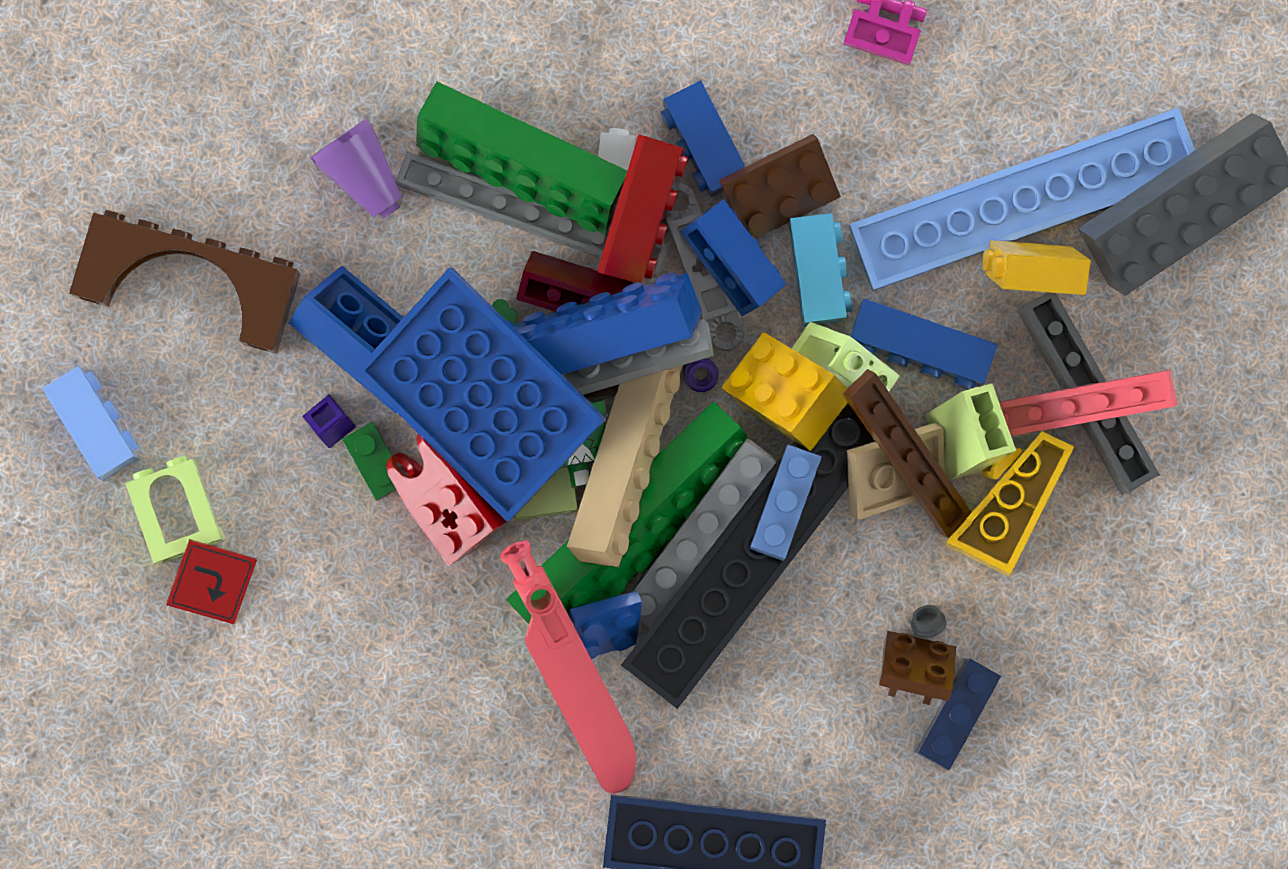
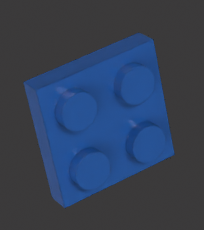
(608, 623)

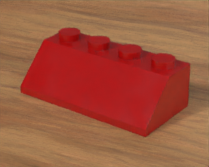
(641, 210)

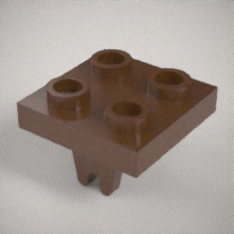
(917, 666)

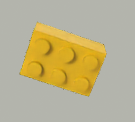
(786, 391)

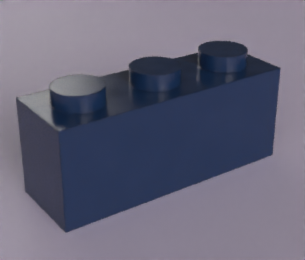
(958, 715)

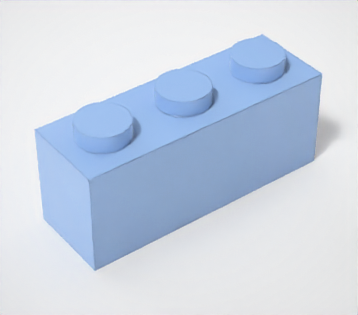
(92, 422)

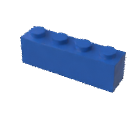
(923, 344)

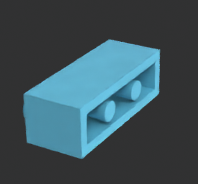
(819, 269)

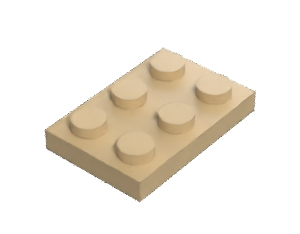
(875, 482)

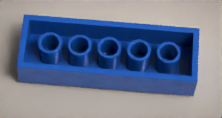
(614, 323)

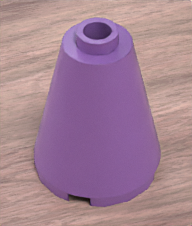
(361, 169)

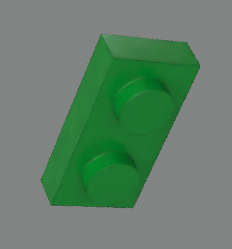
(371, 459)

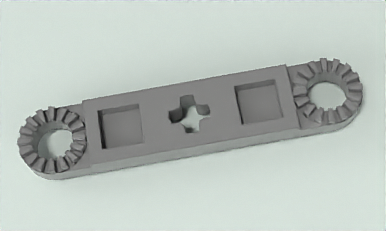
(713, 301)

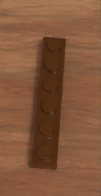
(907, 453)

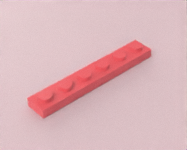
(1090, 403)

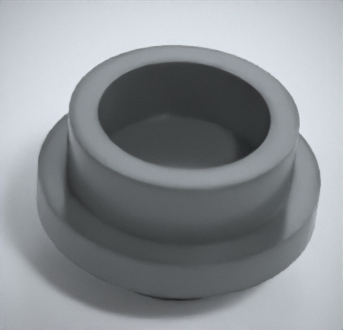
(928, 622)

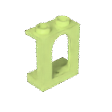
(841, 355)
(139, 492)

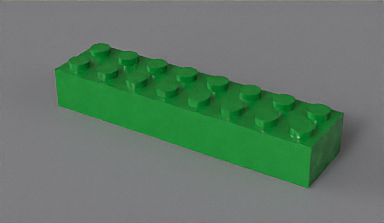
(675, 486)

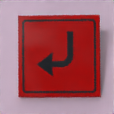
(211, 581)

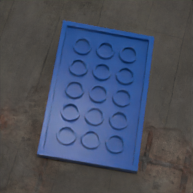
(480, 394)

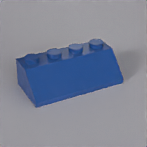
(345, 322)

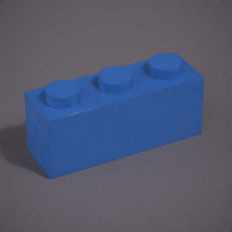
(702, 136)
(733, 257)

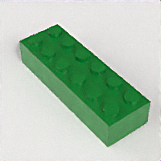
(519, 158)

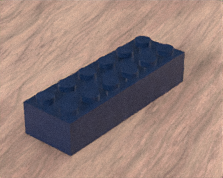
(700, 836)

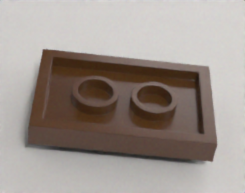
(781, 187)

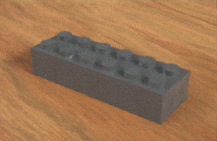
(1188, 204)

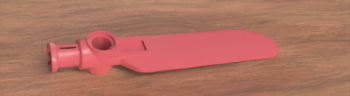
(572, 675)

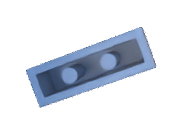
(785, 502)

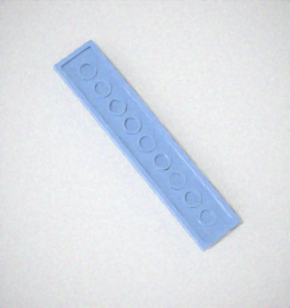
(1018, 200)

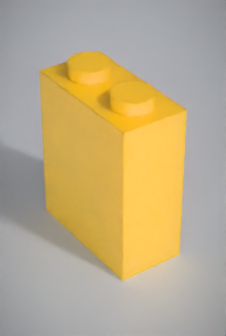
(1037, 267)

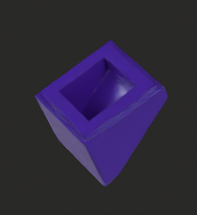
(329, 421)

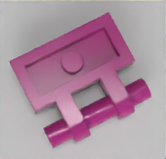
(883, 36)

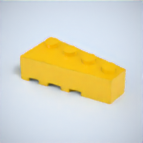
(1008, 514)

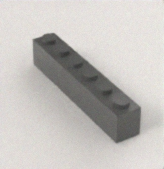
(1075, 367)

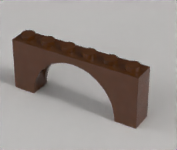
(119, 247)

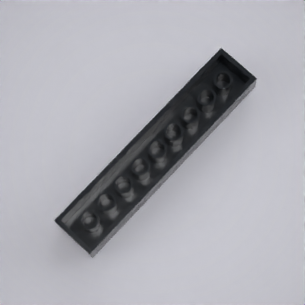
(735, 578)

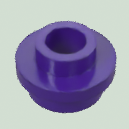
(705, 384)

